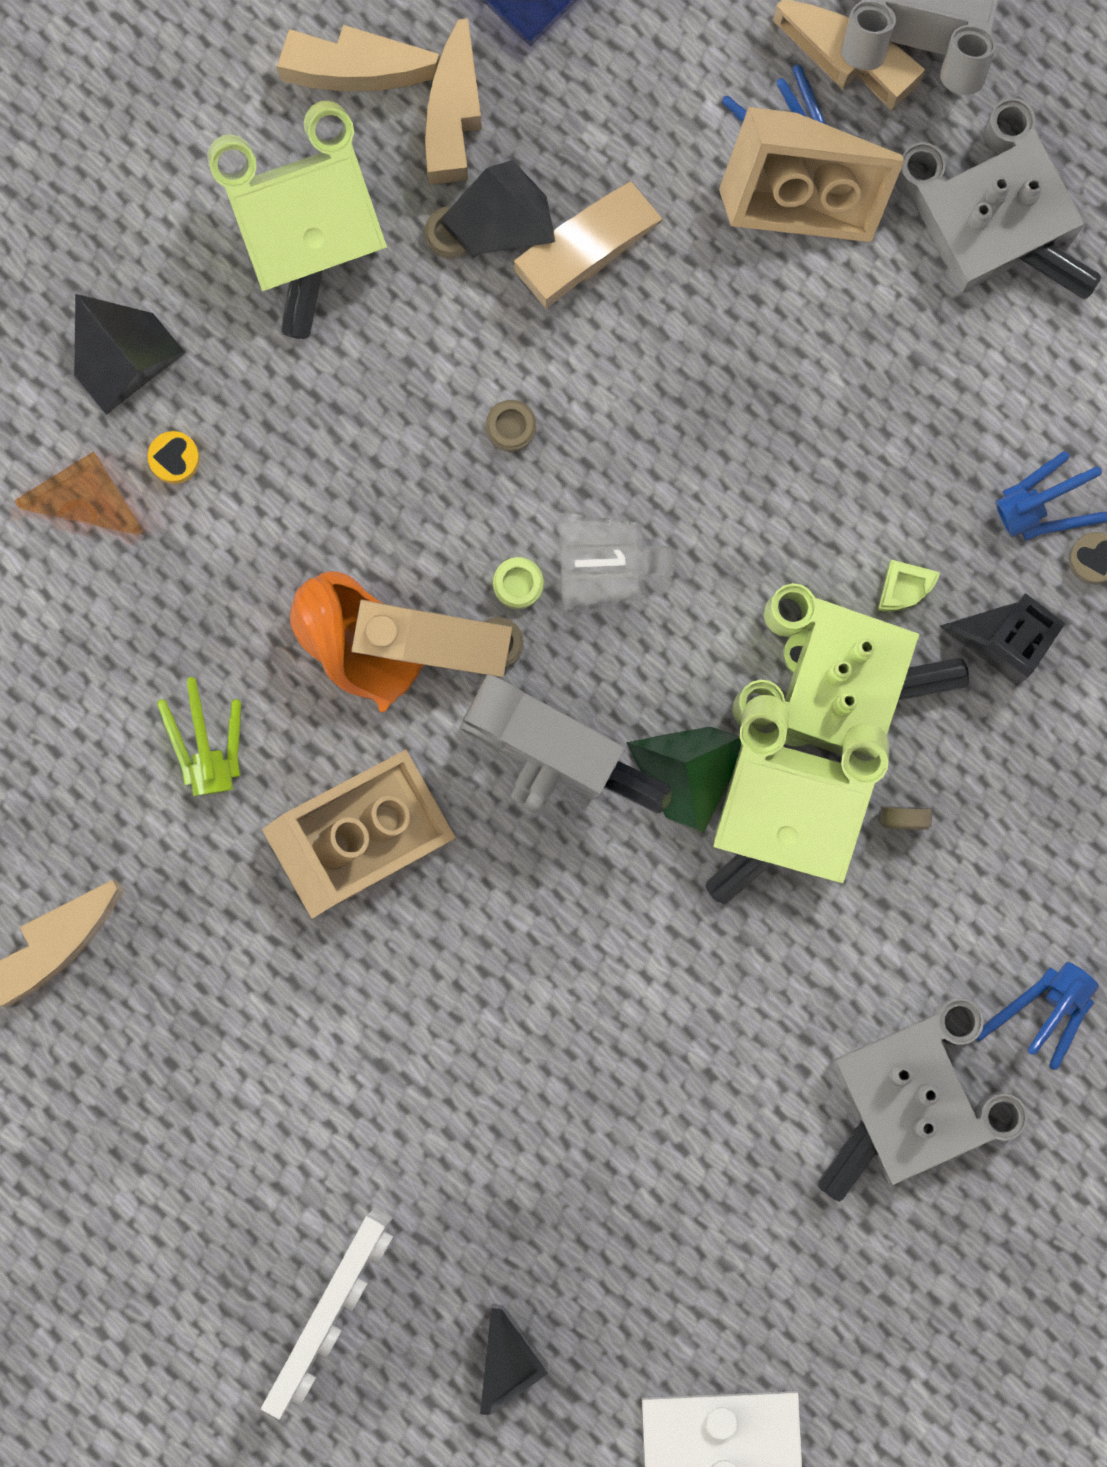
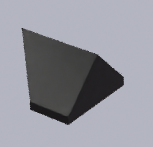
(500, 212)
(118, 349)
(1010, 636)
(510, 1362)

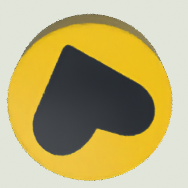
(173, 457)

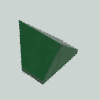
(694, 765)

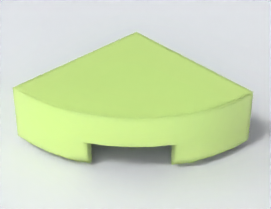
(905, 586)

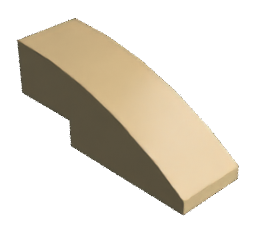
(821, 38)
(354, 63)
(452, 109)
(586, 243)
(55, 942)

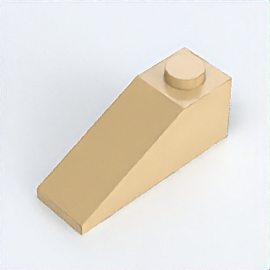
(431, 638)

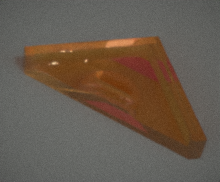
(82, 495)

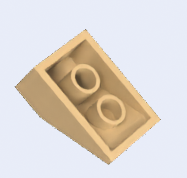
(806, 178)
(358, 833)

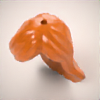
(325, 625)

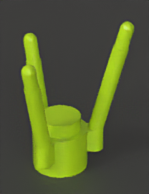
(209, 770)

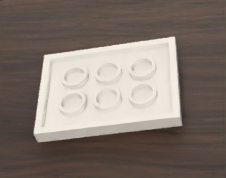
(320, 1331)
(722, 1430)

